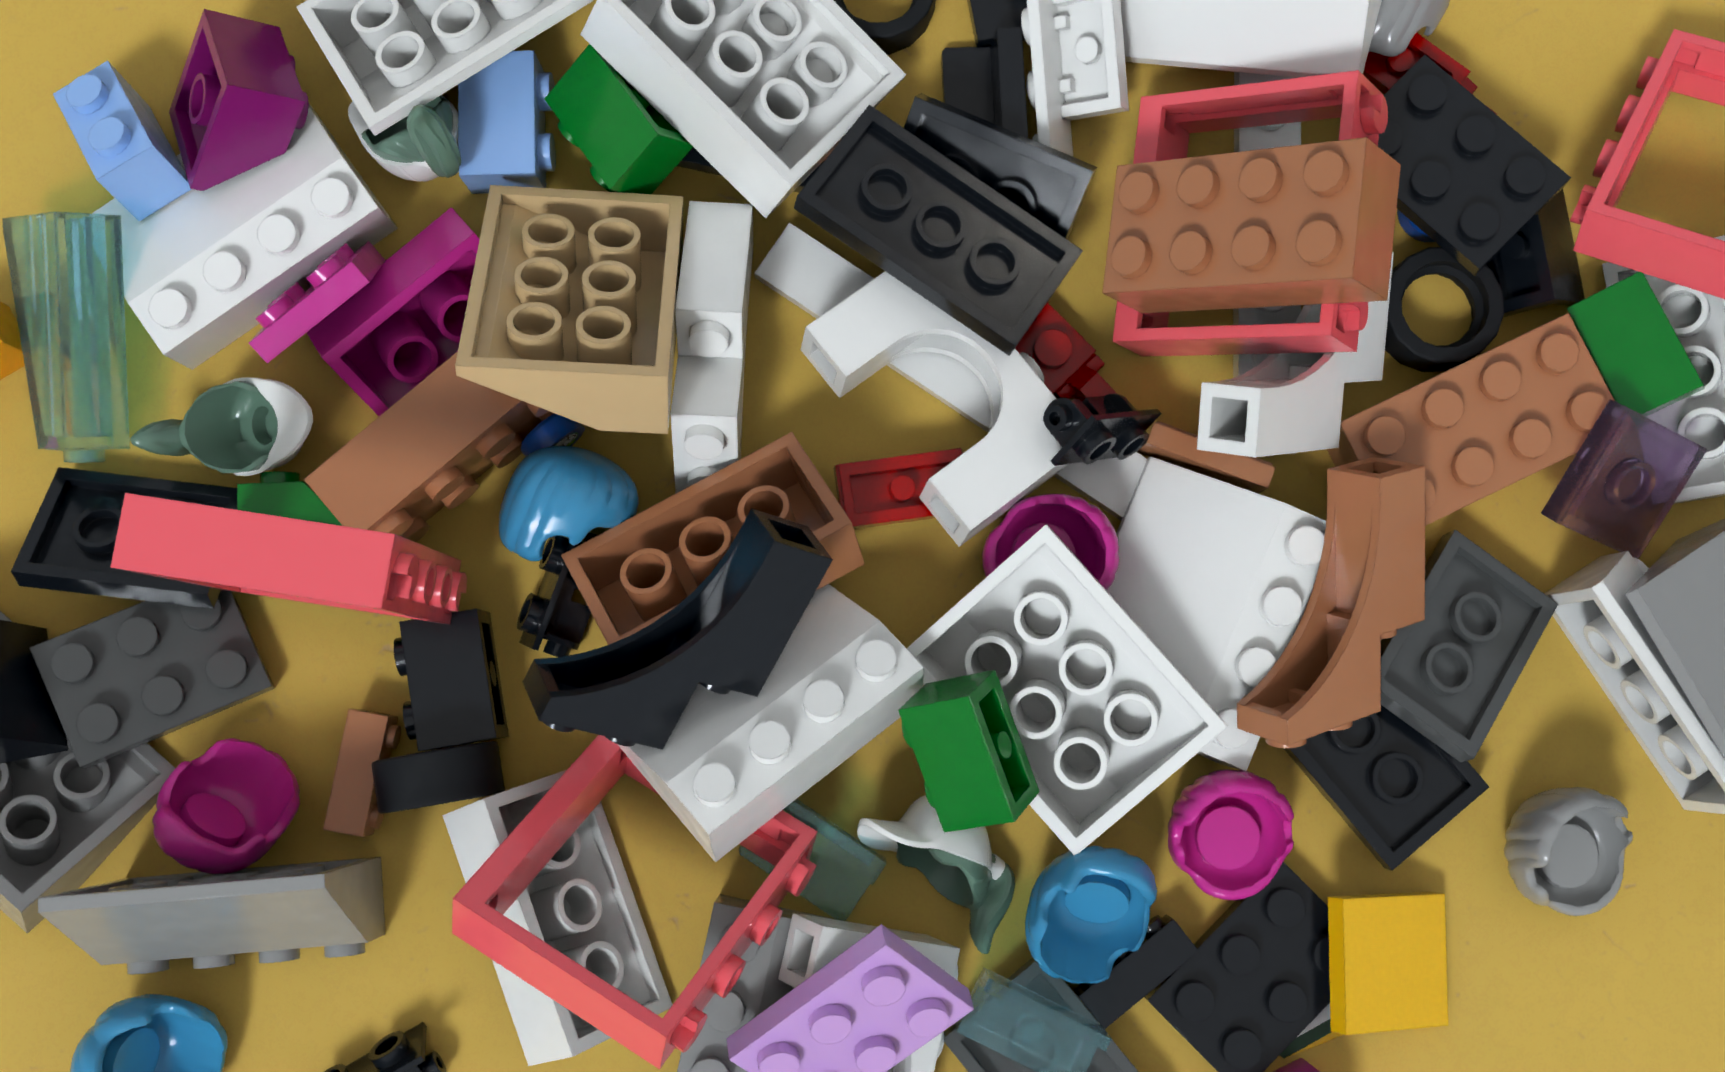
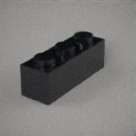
(1138, 972)

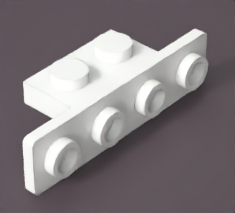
(1074, 64)

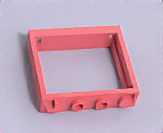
(1691, 68)
(1164, 135)
(287, 558)
(532, 844)

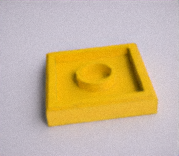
(1387, 962)

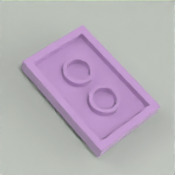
(854, 1012)

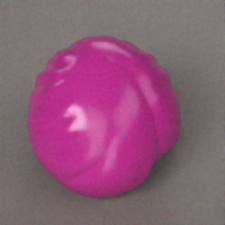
(1072, 519)
(225, 807)
(1230, 833)

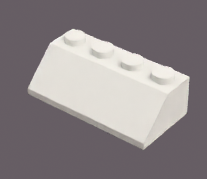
(1638, 680)
(573, 904)

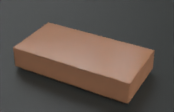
(1180, 449)

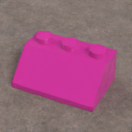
(405, 316)

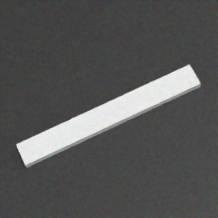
(821, 279)

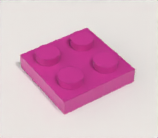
(300, 310)

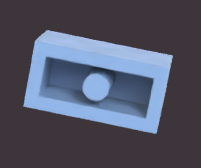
(504, 124)
(122, 141)

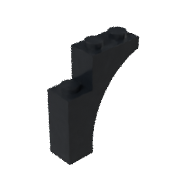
(716, 637)

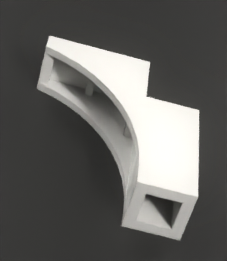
(711, 339)
(1291, 397)

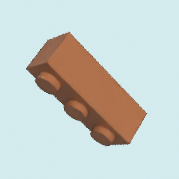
(352, 799)

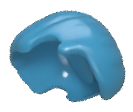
(564, 495)
(1088, 912)
(153, 1036)

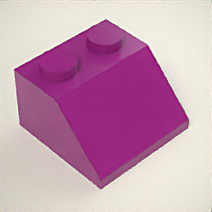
(235, 99)

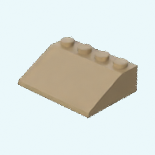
(577, 304)

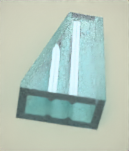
(72, 329)

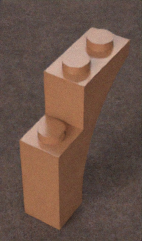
(1362, 593)

